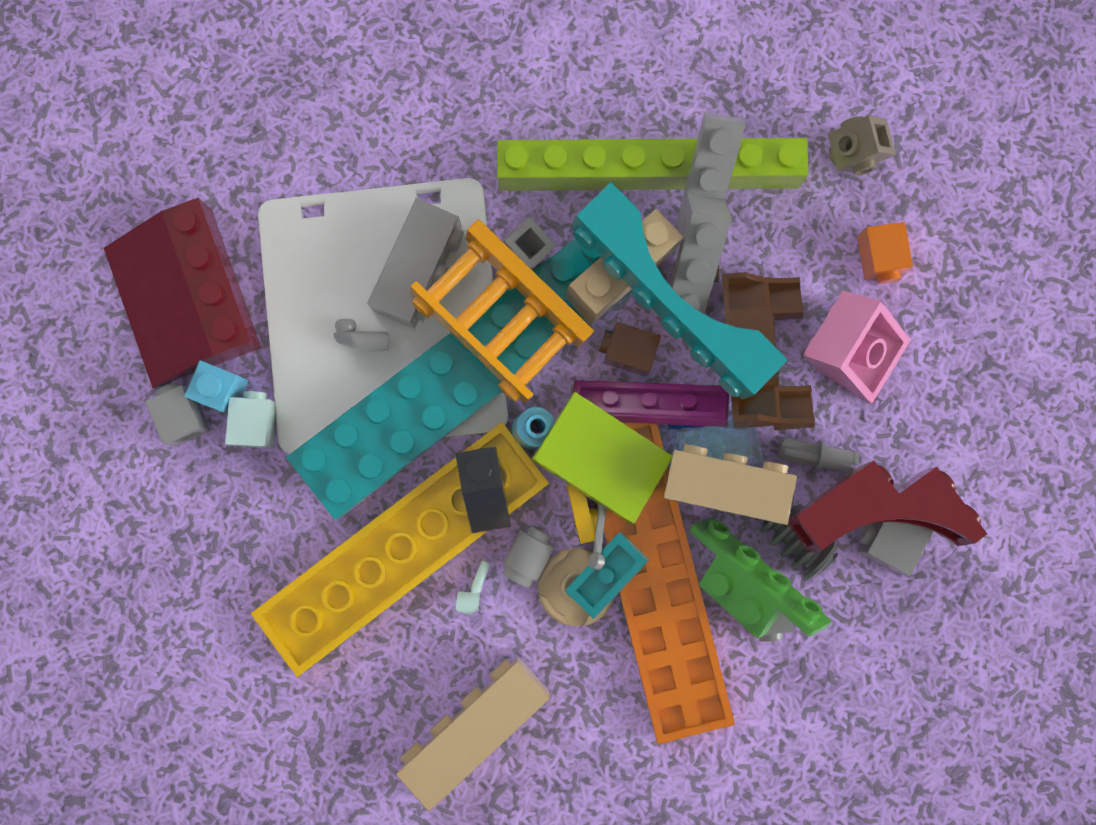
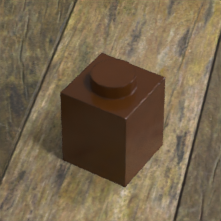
(630, 348)

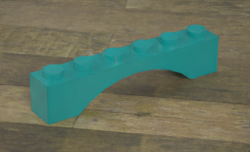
(615, 232)

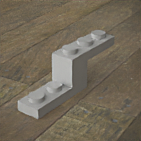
(703, 209)

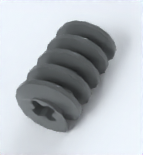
(814, 562)

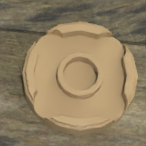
(556, 578)

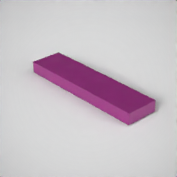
(658, 402)

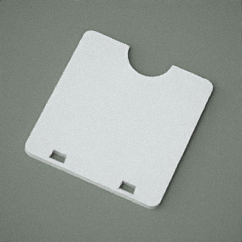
(326, 273)

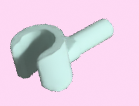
(469, 601)

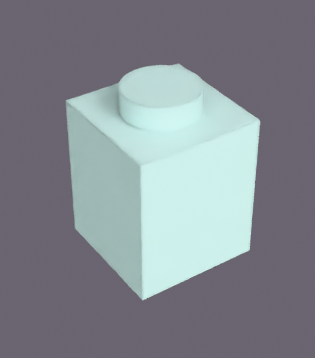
(251, 421)

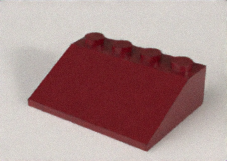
(181, 293)

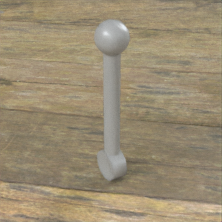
(596, 560)

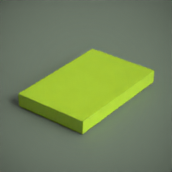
(602, 458)

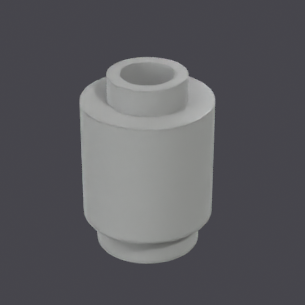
(528, 556)

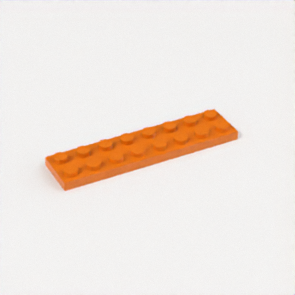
(670, 620)

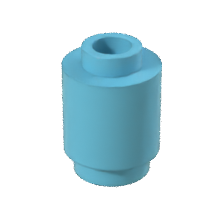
(521, 427)

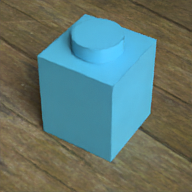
(214, 386)

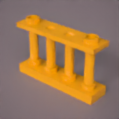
(511, 274)

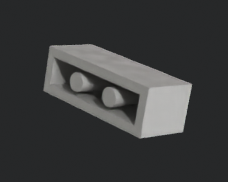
(416, 256)

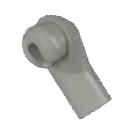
(360, 341)

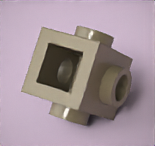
(861, 144)

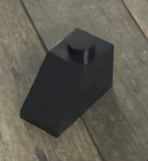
(483, 489)

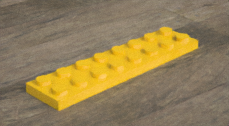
(386, 558)

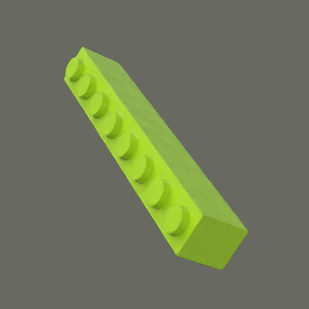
(642, 164)

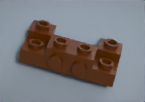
(755, 305)

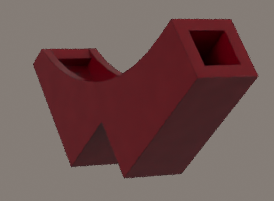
(870, 498)

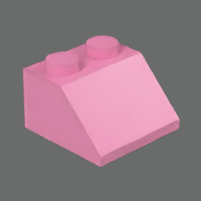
(857, 345)

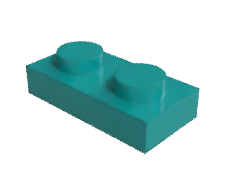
(597, 588)

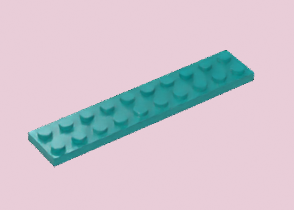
(426, 398)

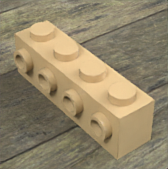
(472, 733)

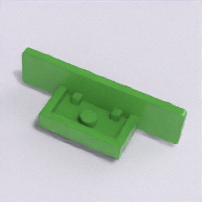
(750, 587)

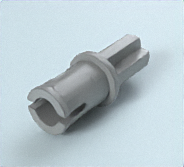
(818, 455)

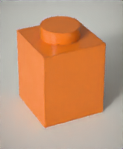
(885, 252)

